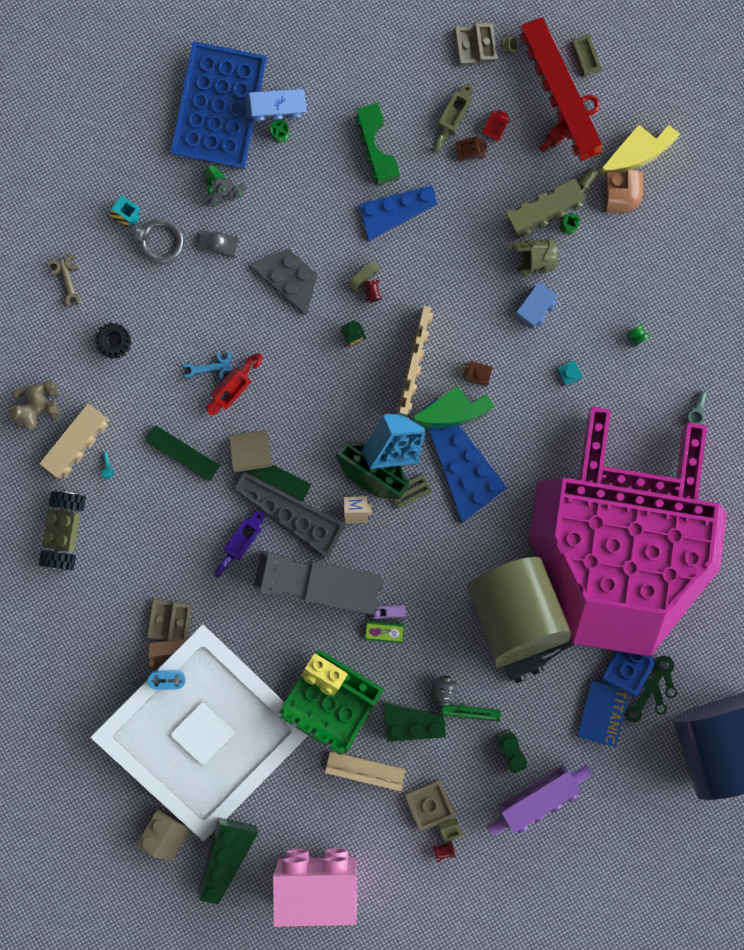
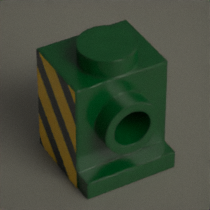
(353, 333)

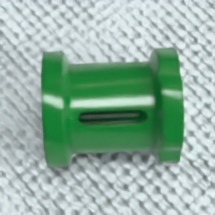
(568, 229)

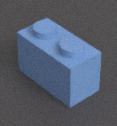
(536, 305)

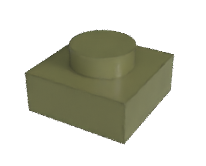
(451, 829)

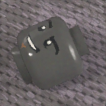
(444, 690)

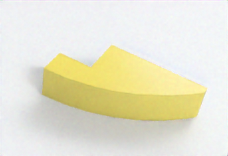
(640, 149)

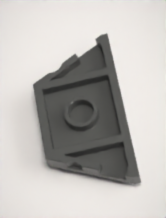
(289, 277)

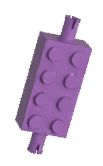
(539, 799)

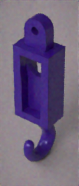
(239, 543)

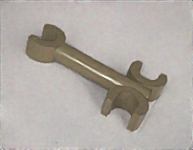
(62, 267)

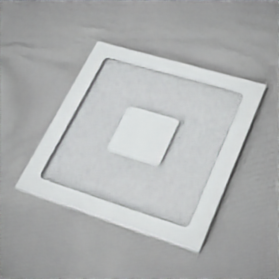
(204, 742)

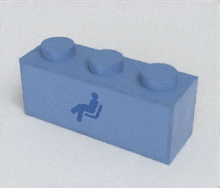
(275, 104)

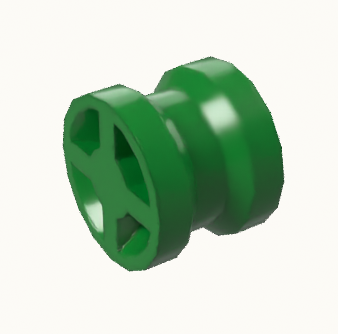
(278, 127)
(638, 335)

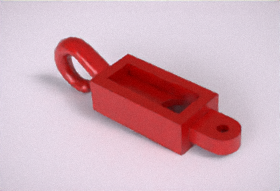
(557, 134)
(234, 383)

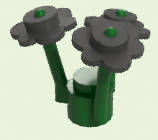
(220, 186)

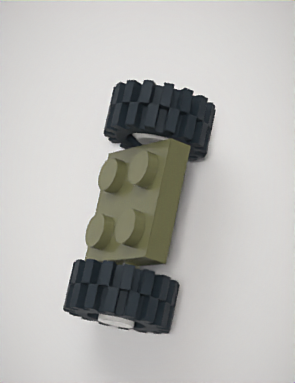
(61, 530)

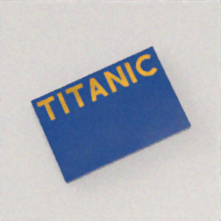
(603, 714)

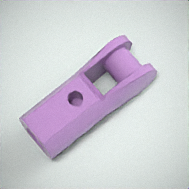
(392, 612)

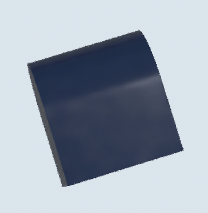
(714, 747)

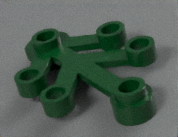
(652, 685)

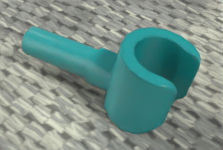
(107, 472)

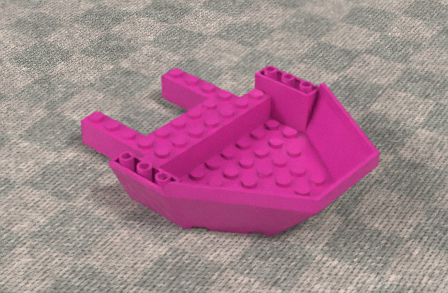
(627, 544)

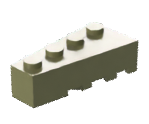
(546, 208)

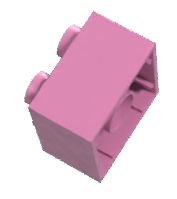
(315, 889)

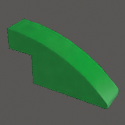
(453, 410)

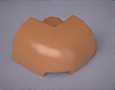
(623, 191)

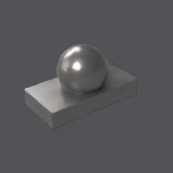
(218, 243)

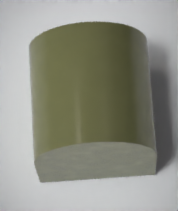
(517, 611)

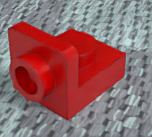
(496, 124)

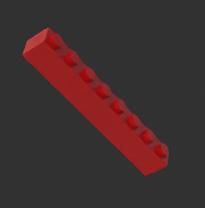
(561, 89)

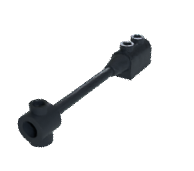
(517, 670)

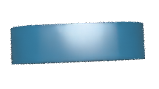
(166, 674)

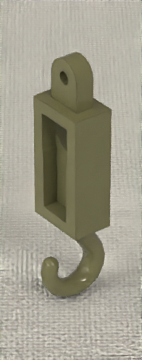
(452, 117)

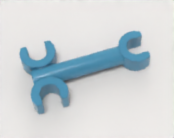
(224, 366)

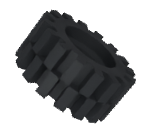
(109, 329)

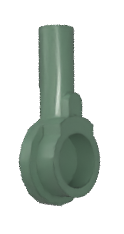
(696, 414)

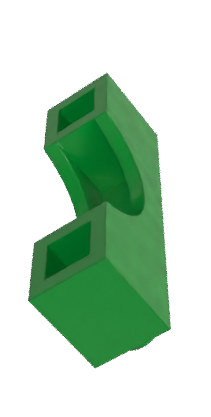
(384, 166)

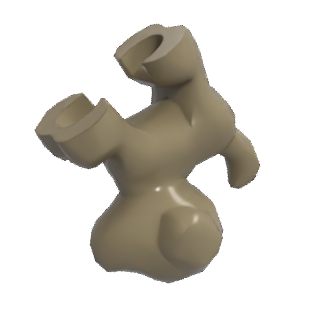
(26, 414)

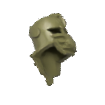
(536, 256)

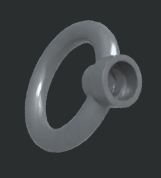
(141, 236)

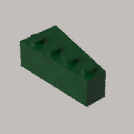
(226, 853)

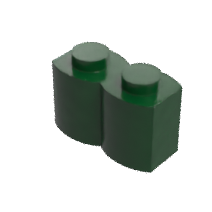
(512, 754)

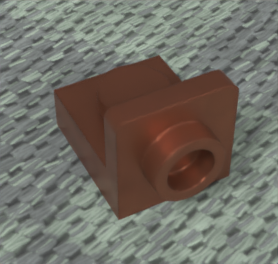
(471, 148)
(478, 373)

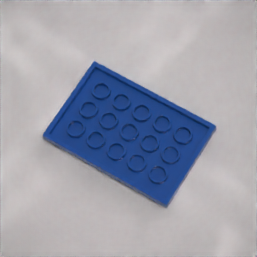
(212, 105)

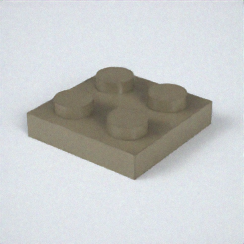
(430, 805)

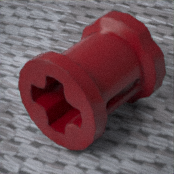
(372, 291)
(444, 851)

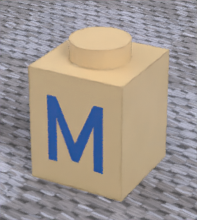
(356, 510)

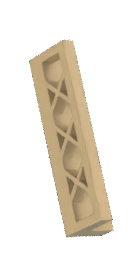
(365, 771)

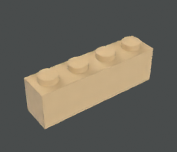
(74, 442)

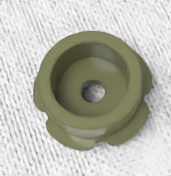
(508, 44)

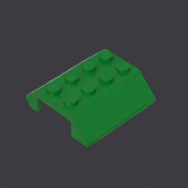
(331, 717)

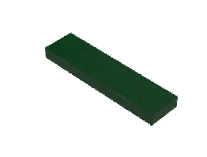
(182, 453)
(282, 480)

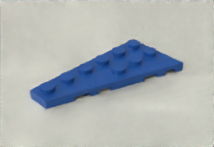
(465, 469)

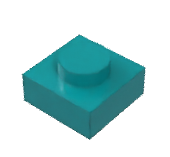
(569, 373)

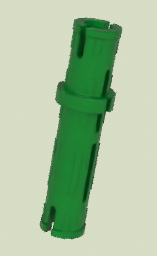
(494, 715)

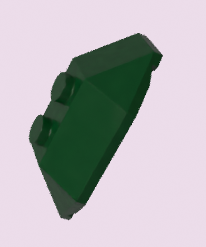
(380, 482)

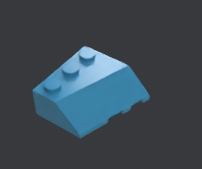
(394, 442)

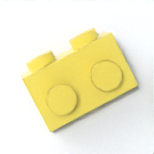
(324, 675)

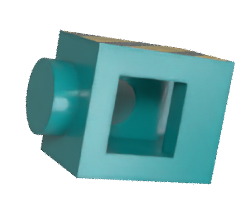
(122, 207)

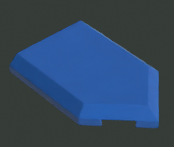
(628, 672)

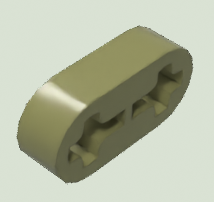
(364, 275)

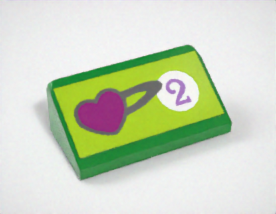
(384, 632)

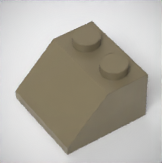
(163, 836)

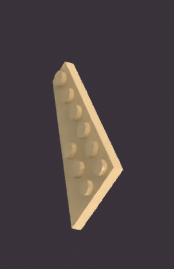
(414, 369)

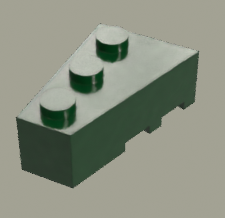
(411, 723)

